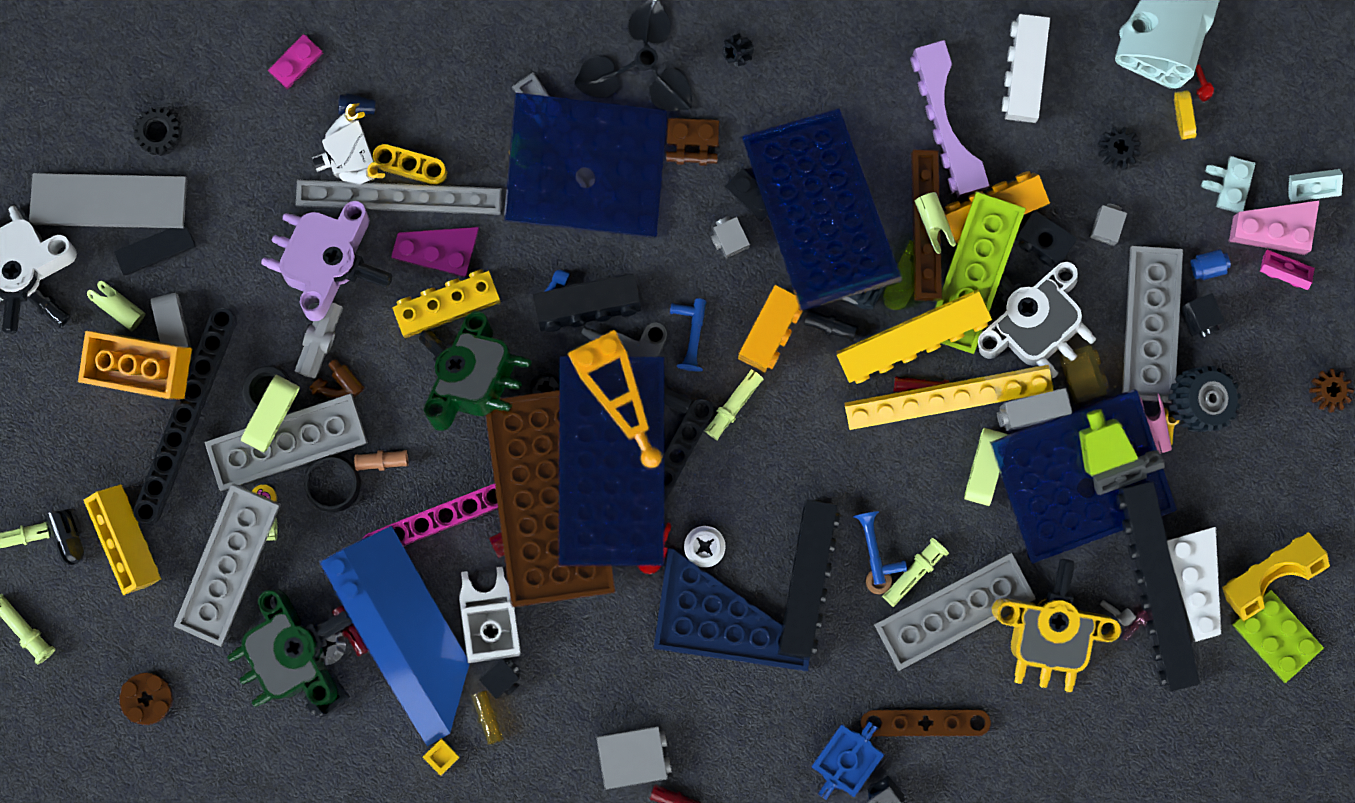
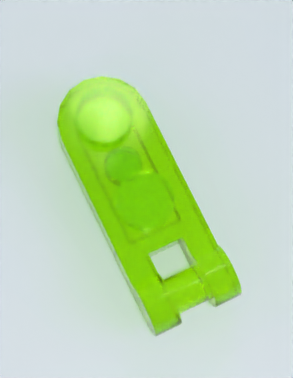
(898, 294)

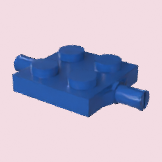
(847, 760)

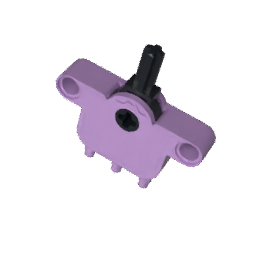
(312, 248)

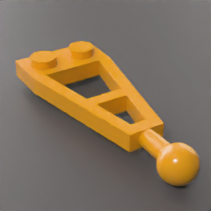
(598, 354)

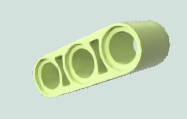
(270, 413)
(984, 470)

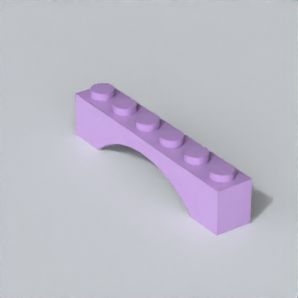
(965, 169)

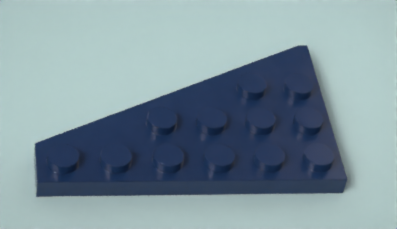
(713, 621)

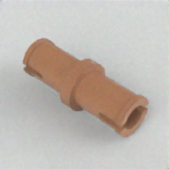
(381, 460)

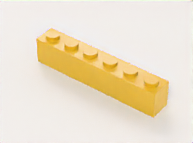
(914, 336)

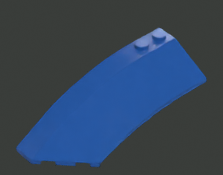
(402, 629)

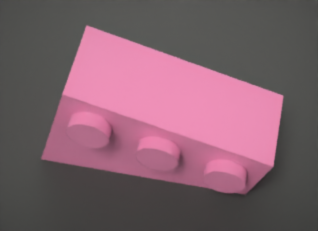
(1277, 228)

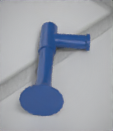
(697, 312)
(877, 568)

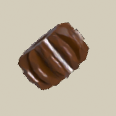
(1335, 400)

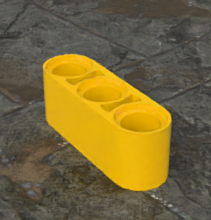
(419, 173)

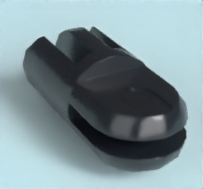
(65, 536)

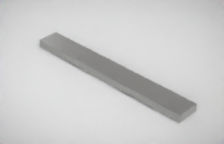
(400, 197)

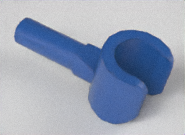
(560, 277)

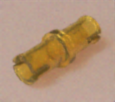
(487, 717)

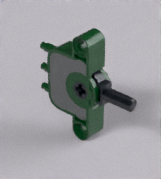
(273, 653)

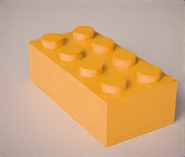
(135, 365)

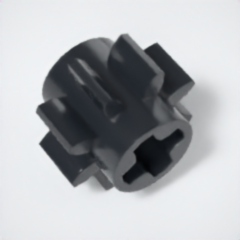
(738, 50)

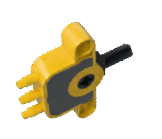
(1053, 646)

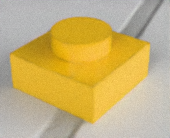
(441, 757)

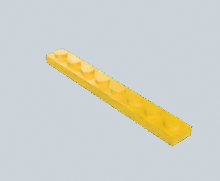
(949, 397)

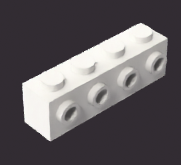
(1027, 68)

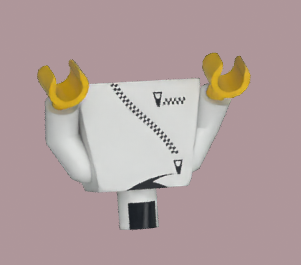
(348, 150)

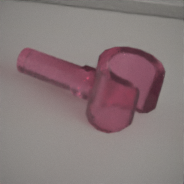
(1140, 619)

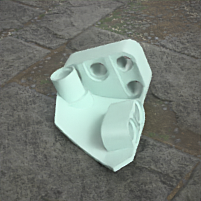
(1165, 39)

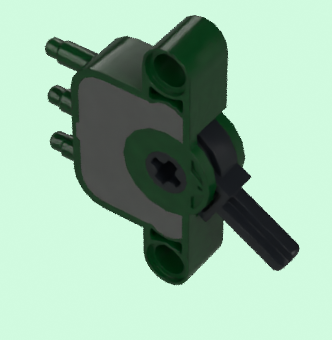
(469, 372)

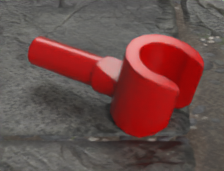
(1206, 91)

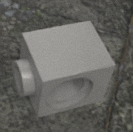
(1108, 224)

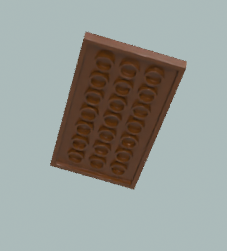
(527, 493)

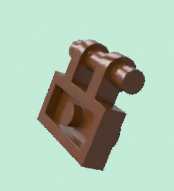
(692, 133)

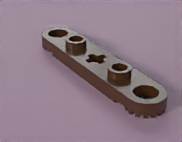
(944, 722)

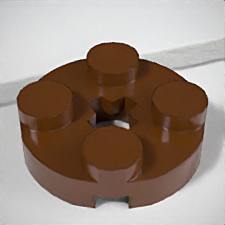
(157, 708)

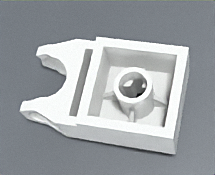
(484, 611)

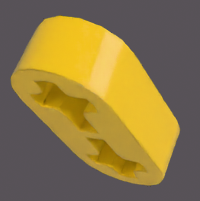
(1185, 115)

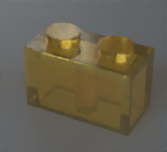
(1084, 375)

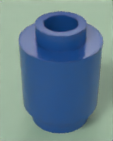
(1210, 265)

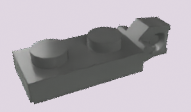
(1128, 473)

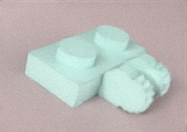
(1235, 183)

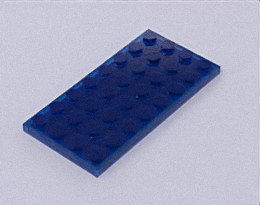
(820, 209)
(606, 494)

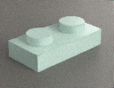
(1315, 185)

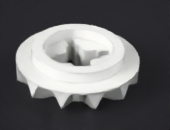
(692, 545)

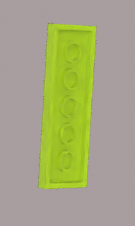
(981, 256)

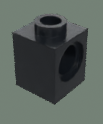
(885, 792)

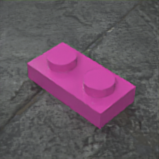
(295, 61)
(1287, 270)

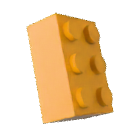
(771, 330)

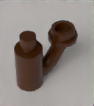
(344, 377)

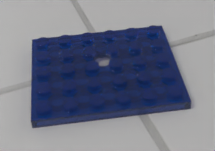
(564, 135)
(1044, 470)

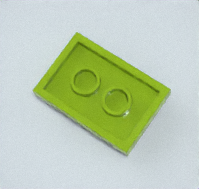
(1279, 637)

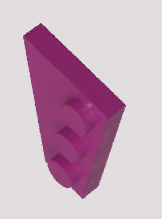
(437, 249)

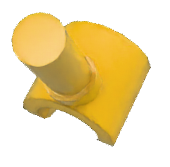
(1171, 424)

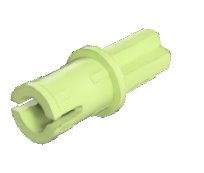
(24, 535)

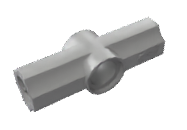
(318, 342)

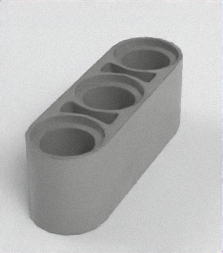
(170, 320)

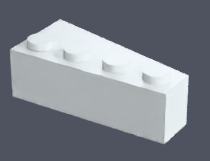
(1197, 581)

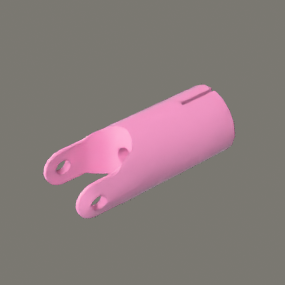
(1159, 428)

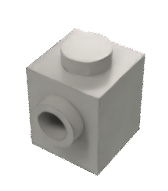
(729, 236)

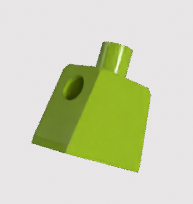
(1104, 444)

